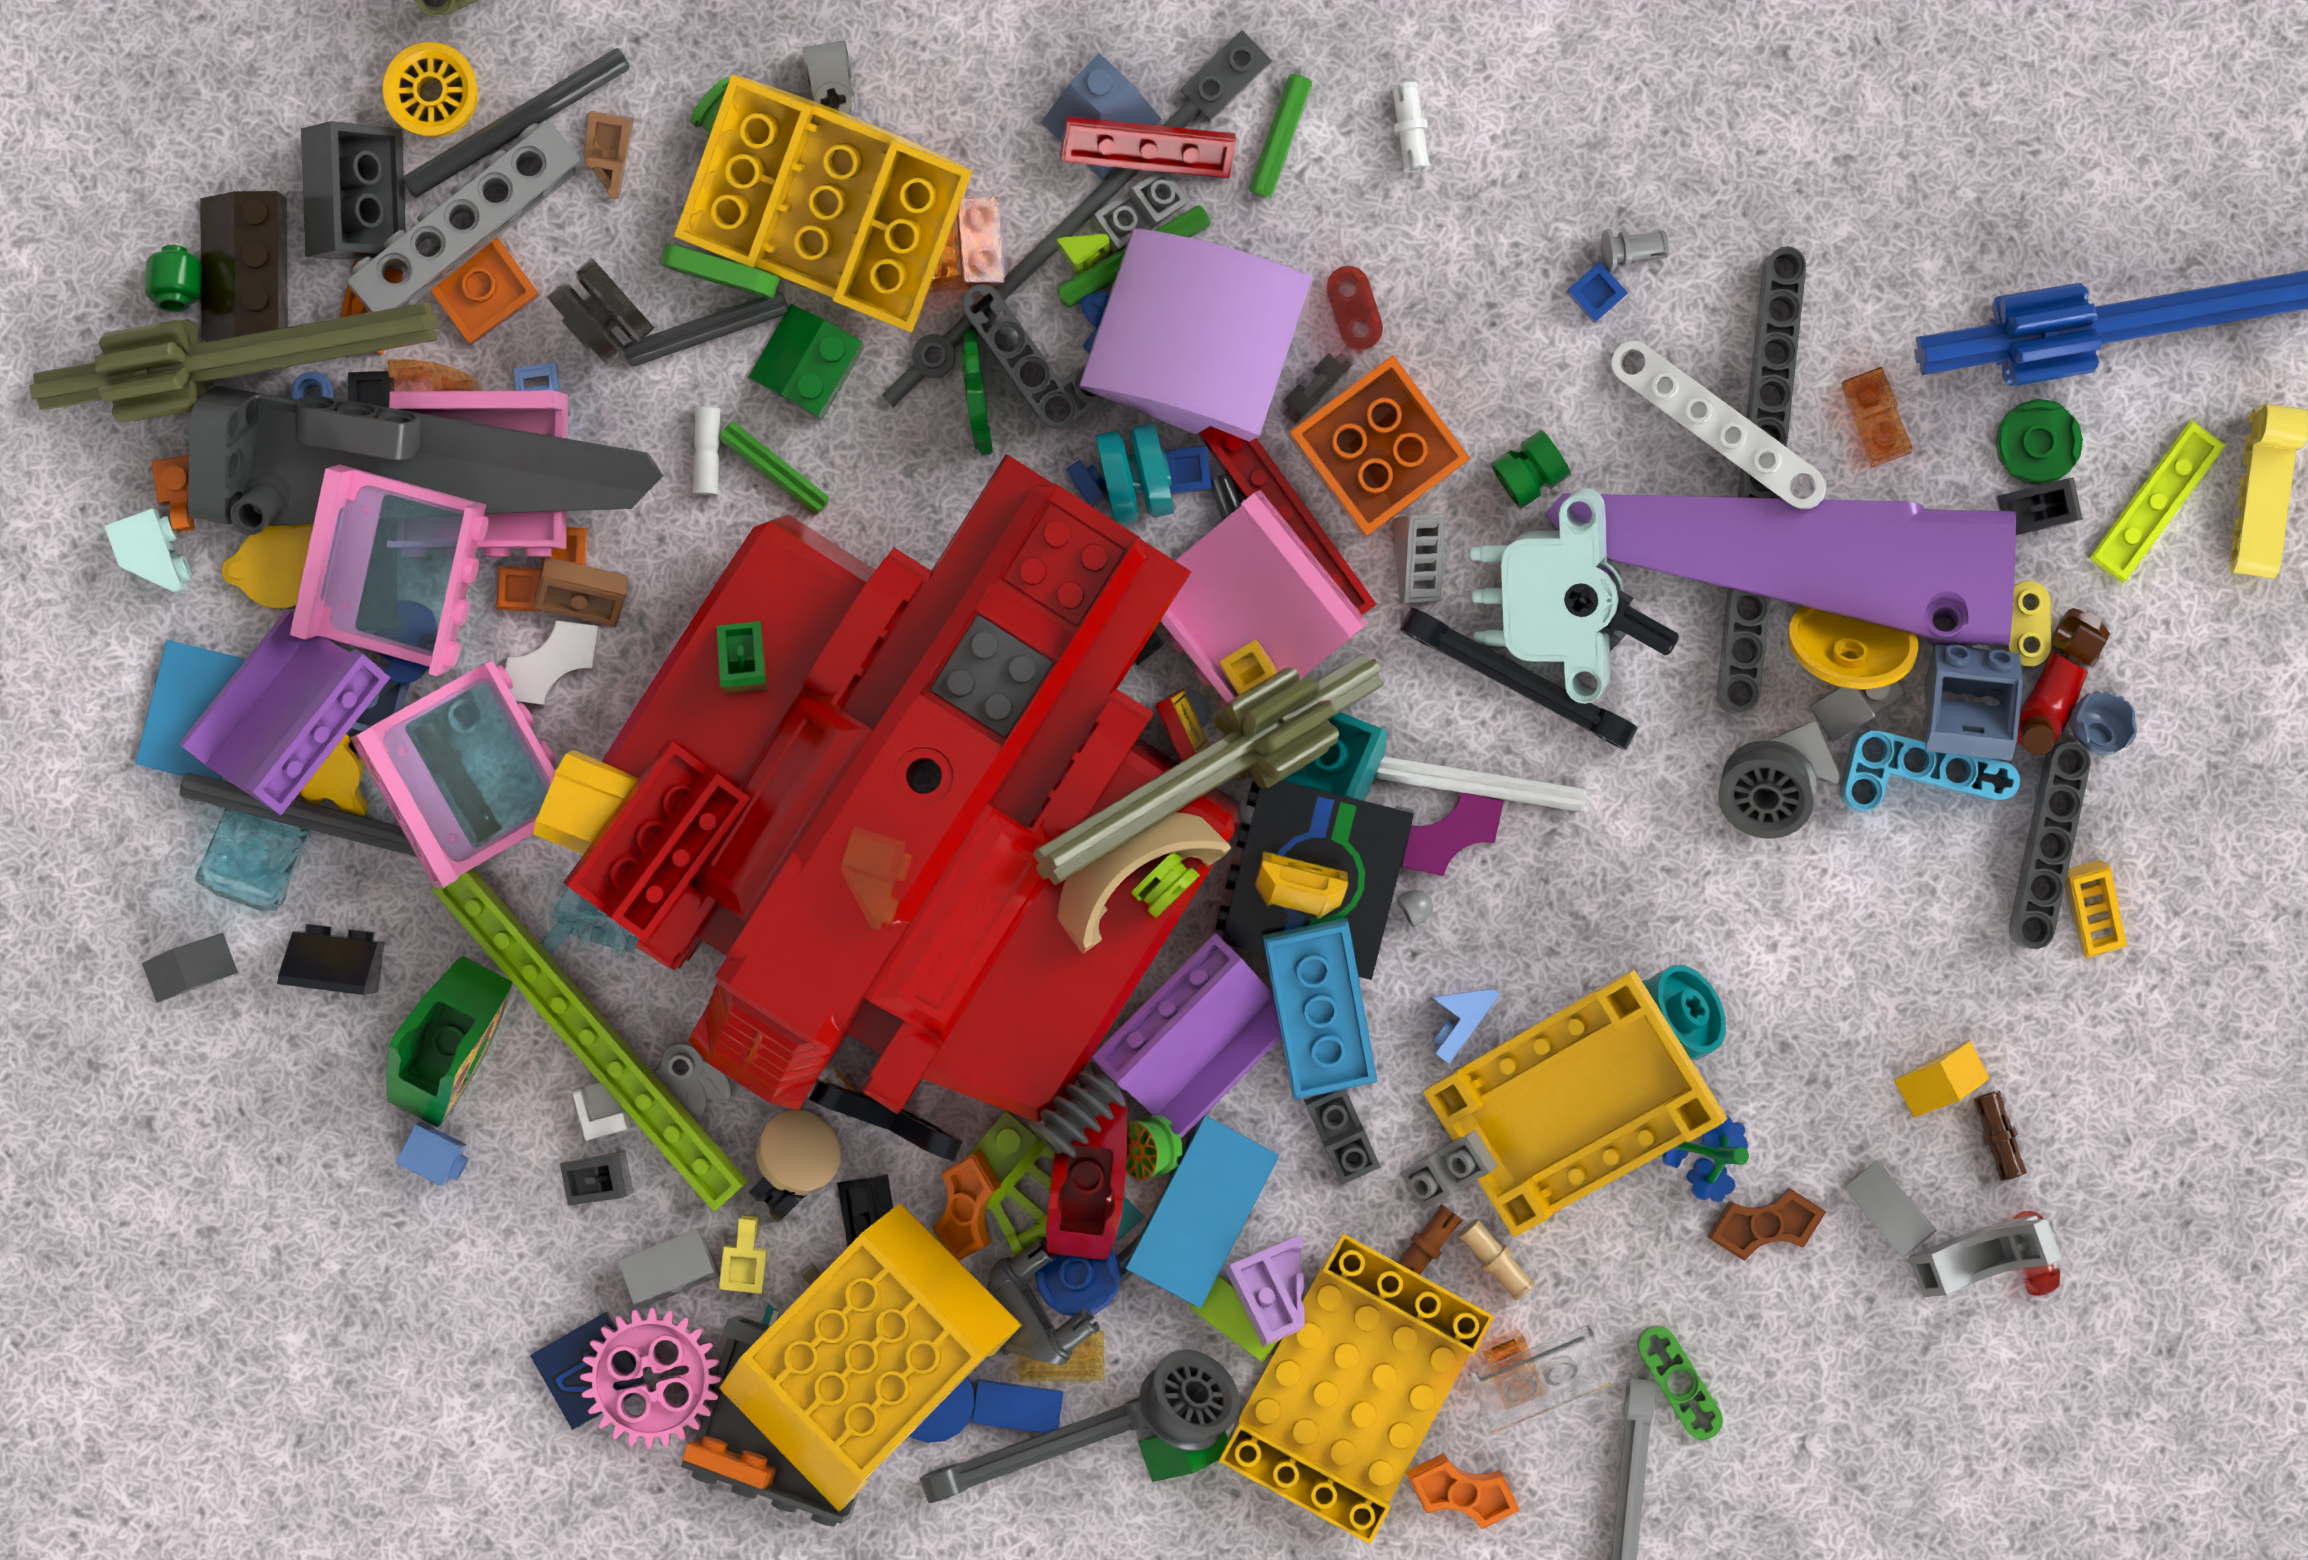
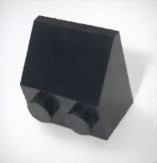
(332, 961)

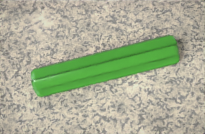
(1280, 135)
(774, 468)

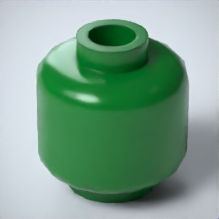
(173, 278)

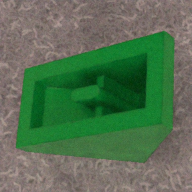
(741, 657)
(1169, 1462)

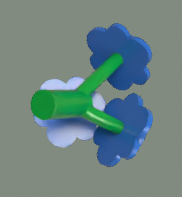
(1722, 1144)

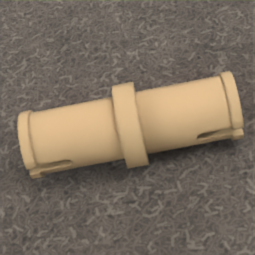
(1496, 1259)

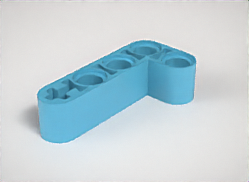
(1931, 773)

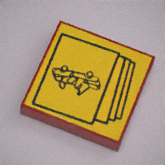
(1182, 724)

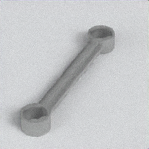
(1638, 1416)

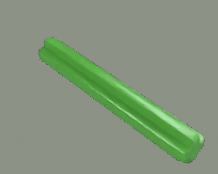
(1105, 271)

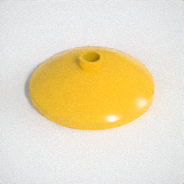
(1850, 650)

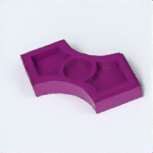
(1470, 822)

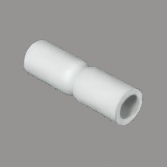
(706, 446)

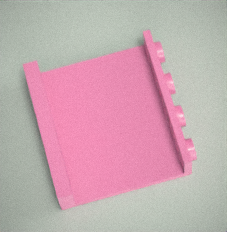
(1260, 584)

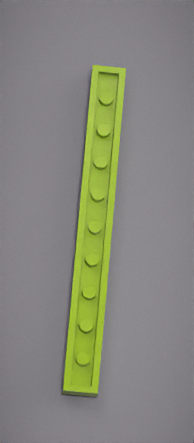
(592, 1038)

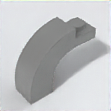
(1985, 1253)

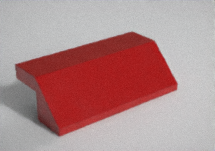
(656, 840)

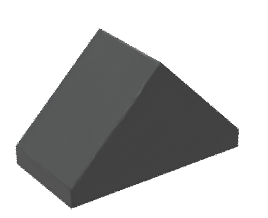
(2043, 506)
(189, 967)
(597, 1178)

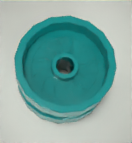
(1135, 473)
(1689, 1008)

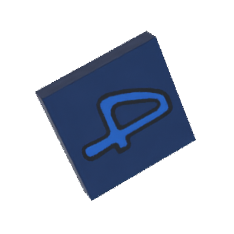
(563, 1363)

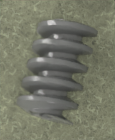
(1079, 1112)

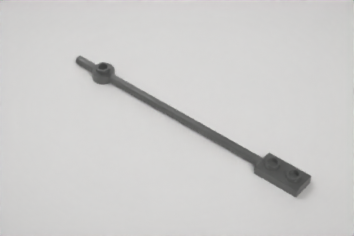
(1207, 93)

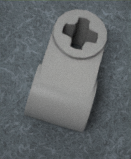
(830, 74)

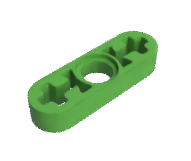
(719, 271)
(1686, 1415)

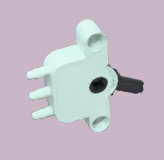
(1542, 594)

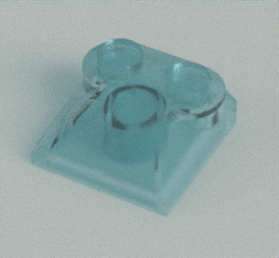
(251, 860)

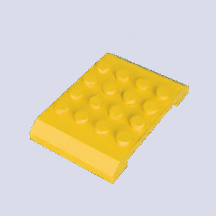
(1576, 1101)

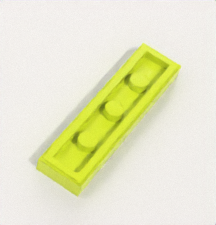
(2156, 501)

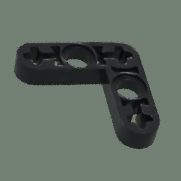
(904, 1124)

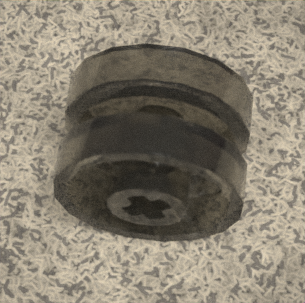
(599, 313)

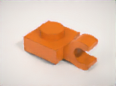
(171, 488)

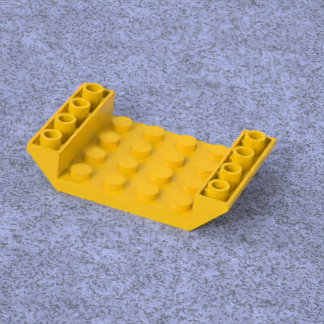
(867, 1354)
(1354, 1387)

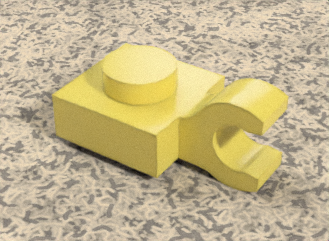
(743, 1264)

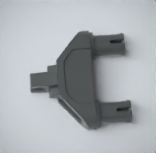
(1037, 1335)

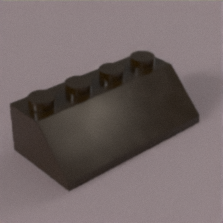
(243, 263)

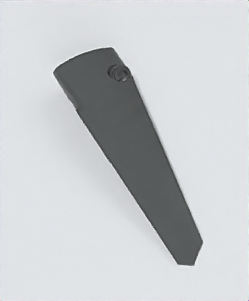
(277, 450)

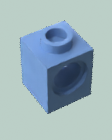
(433, 1154)

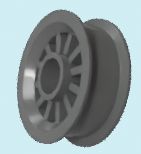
(1771, 767)
(1189, 1400)

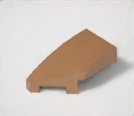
(608, 148)

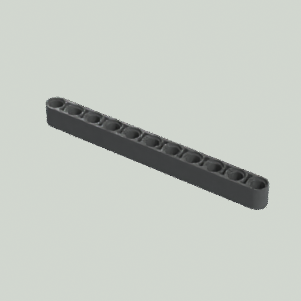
(1777, 420)

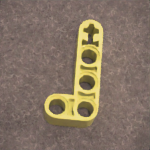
(2266, 488)

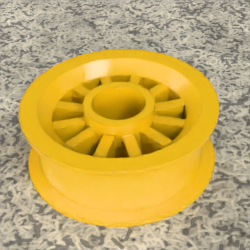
(398, 73)

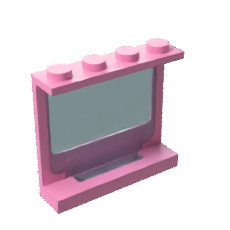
(389, 567)
(460, 771)

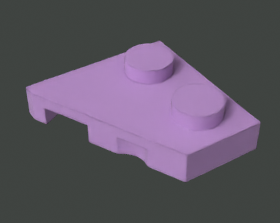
(1271, 1290)

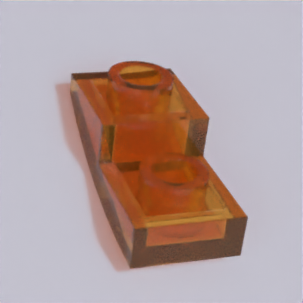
(1876, 417)

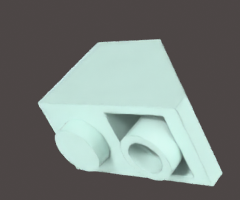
(147, 549)

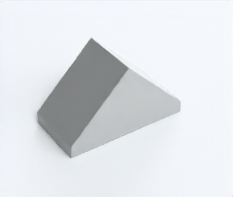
(1811, 743)

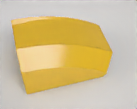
(581, 801)
(1300, 884)

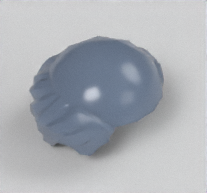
(2103, 723)

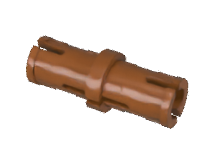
(1430, 1240)

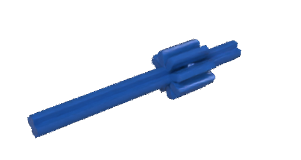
(2057, 331)

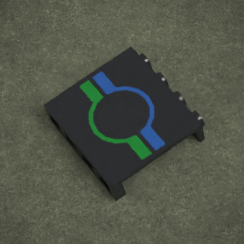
(1327, 832)

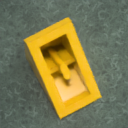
(1942, 1080)

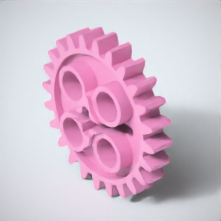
(661, 1415)

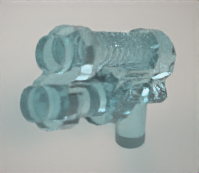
(579, 917)

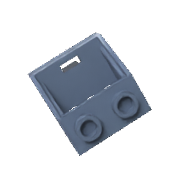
(1973, 727)

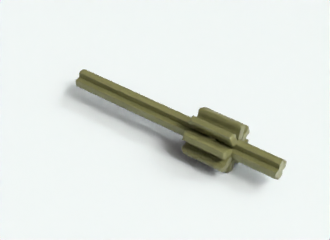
(166, 369)
(1268, 736)

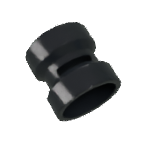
(778, 1201)

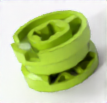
(1165, 884)

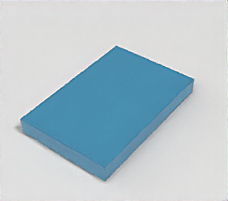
(183, 690)

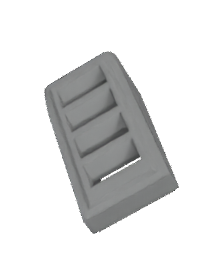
(1405, 542)

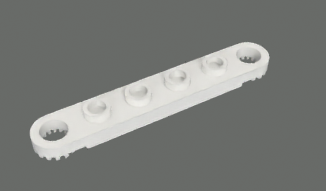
(1718, 424)

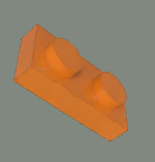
(746, 1468)

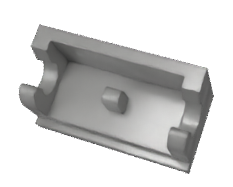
(668, 1268)

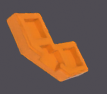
(518, 585)

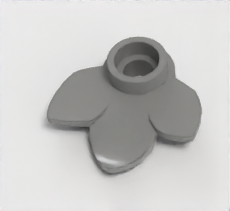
(695, 1084)

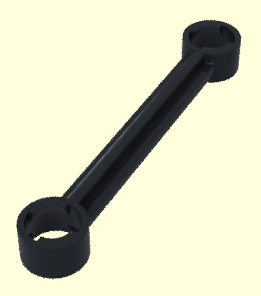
(1517, 678)

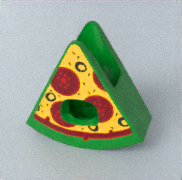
(445, 1040)

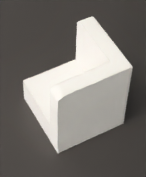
(599, 1112)

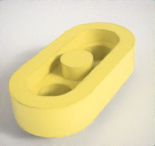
(2031, 623)

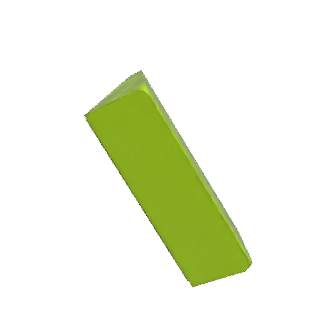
(1083, 251)

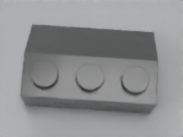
(351, 189)

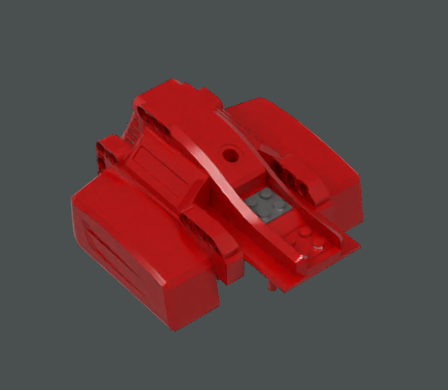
(1007, 682)

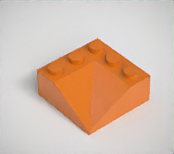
(1378, 446)

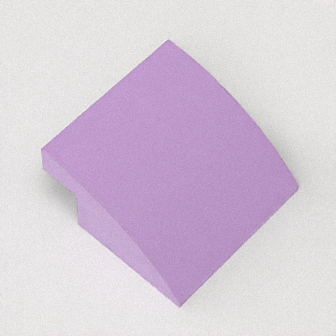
(1195, 333)

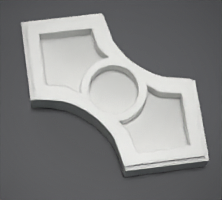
(566, 650)

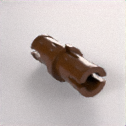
(2000, 1135)

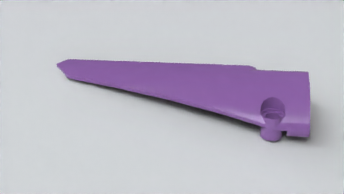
(1842, 557)

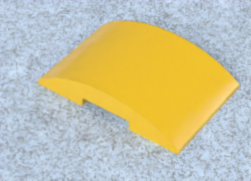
(823, 201)

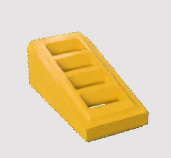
(2076, 894)

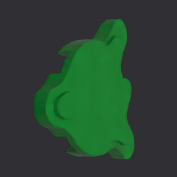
(976, 393)

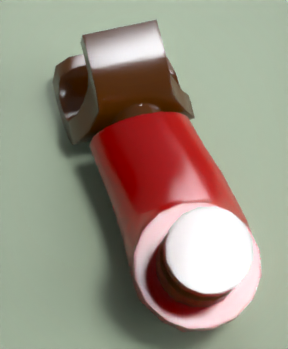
(2060, 683)

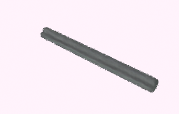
(515, 122)
(298, 814)

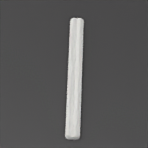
(1482, 784)

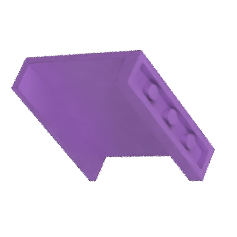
(283, 713)
(1193, 1036)

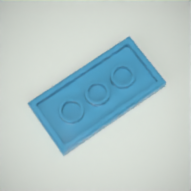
(1319, 1008)
(1201, 1211)

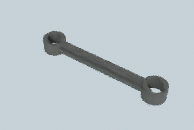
(960, 1476)

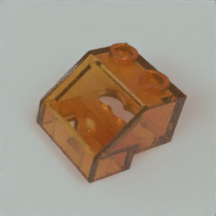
(978, 248)

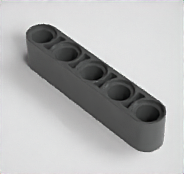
(2064, 830)

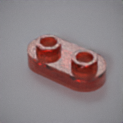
(1354, 309)

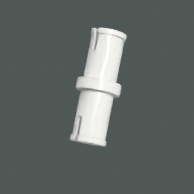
(1410, 127)

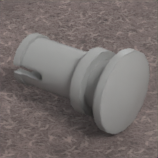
(1631, 248)

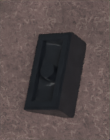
(863, 1203)

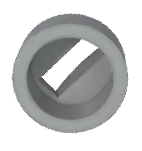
(1416, 906)

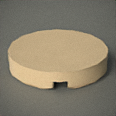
(798, 1152)

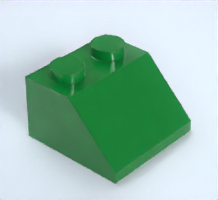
(807, 361)

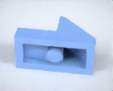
(1470, 1009)

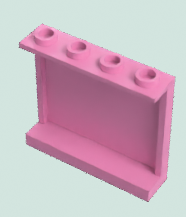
(519, 410)

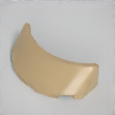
(1088, 889)

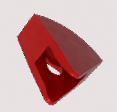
(1089, 1191)

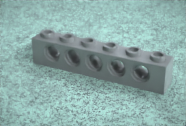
(491, 220)

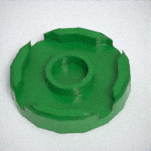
(2025, 449)

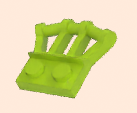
(1011, 1153)

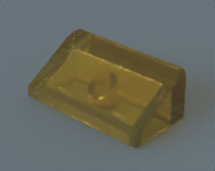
(1084, 1364)

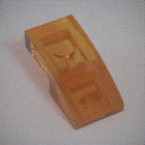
(443, 377)

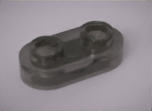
(1328, 373)

